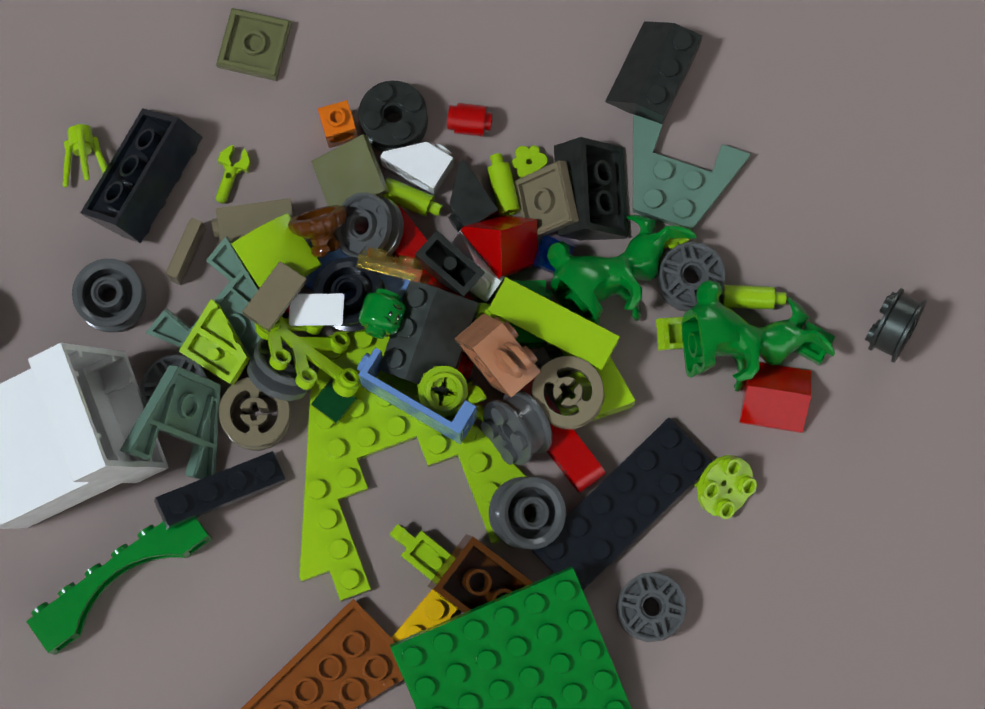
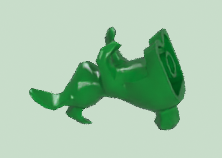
(587, 281)
(717, 331)

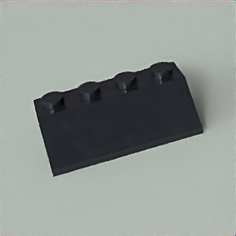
(142, 174)

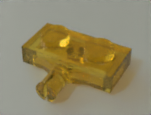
(402, 267)

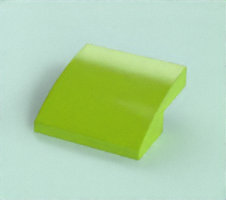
(274, 243)

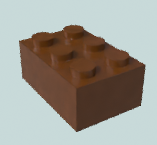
(475, 576)

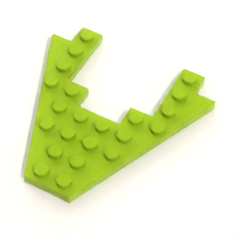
(364, 431)

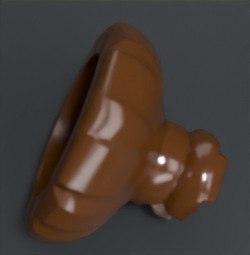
(320, 227)

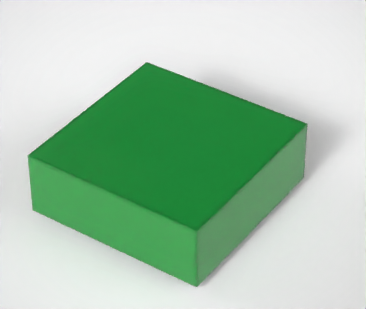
(810, 350)

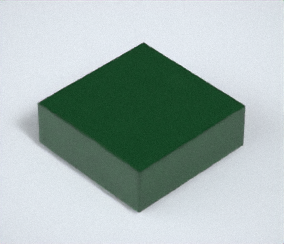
(332, 404)

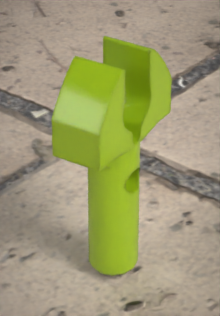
(230, 171)

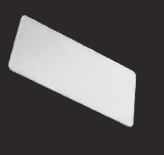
(316, 309)

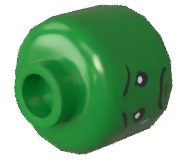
(381, 313)

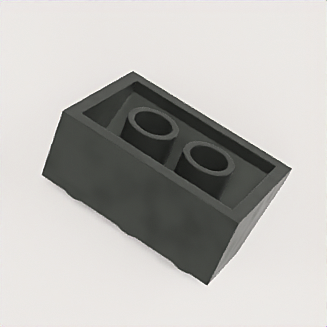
(654, 70)
(597, 188)
(428, 333)

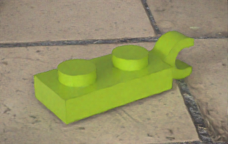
(420, 551)

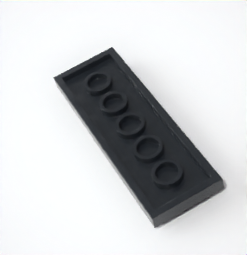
(625, 503)

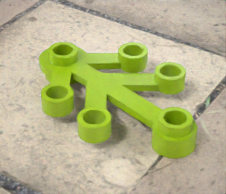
(345, 380)

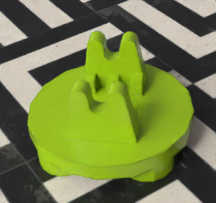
(714, 493)

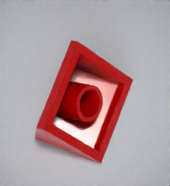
(504, 243)
(777, 398)

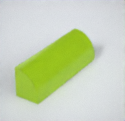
(553, 323)

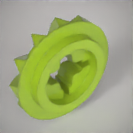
(453, 381)

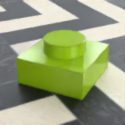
(669, 333)

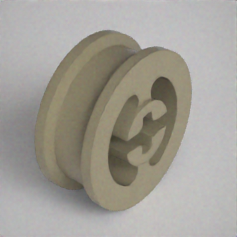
(549, 376)
(253, 439)

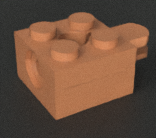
(498, 354)

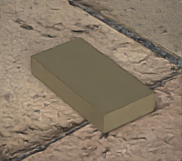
(185, 251)
(274, 296)

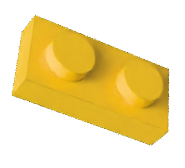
(428, 613)

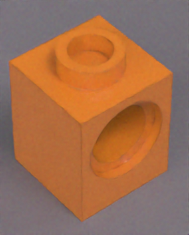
(337, 123)

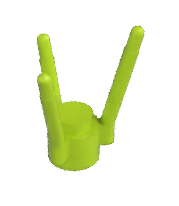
(81, 143)

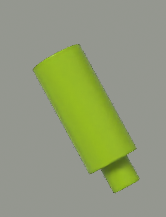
(503, 186)
(411, 198)
(752, 297)

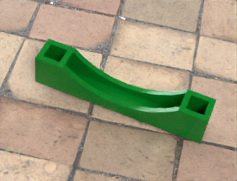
(64, 618)

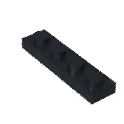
(219, 490)

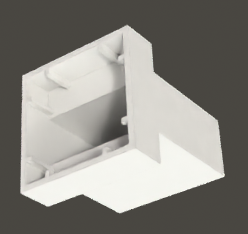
(66, 432)

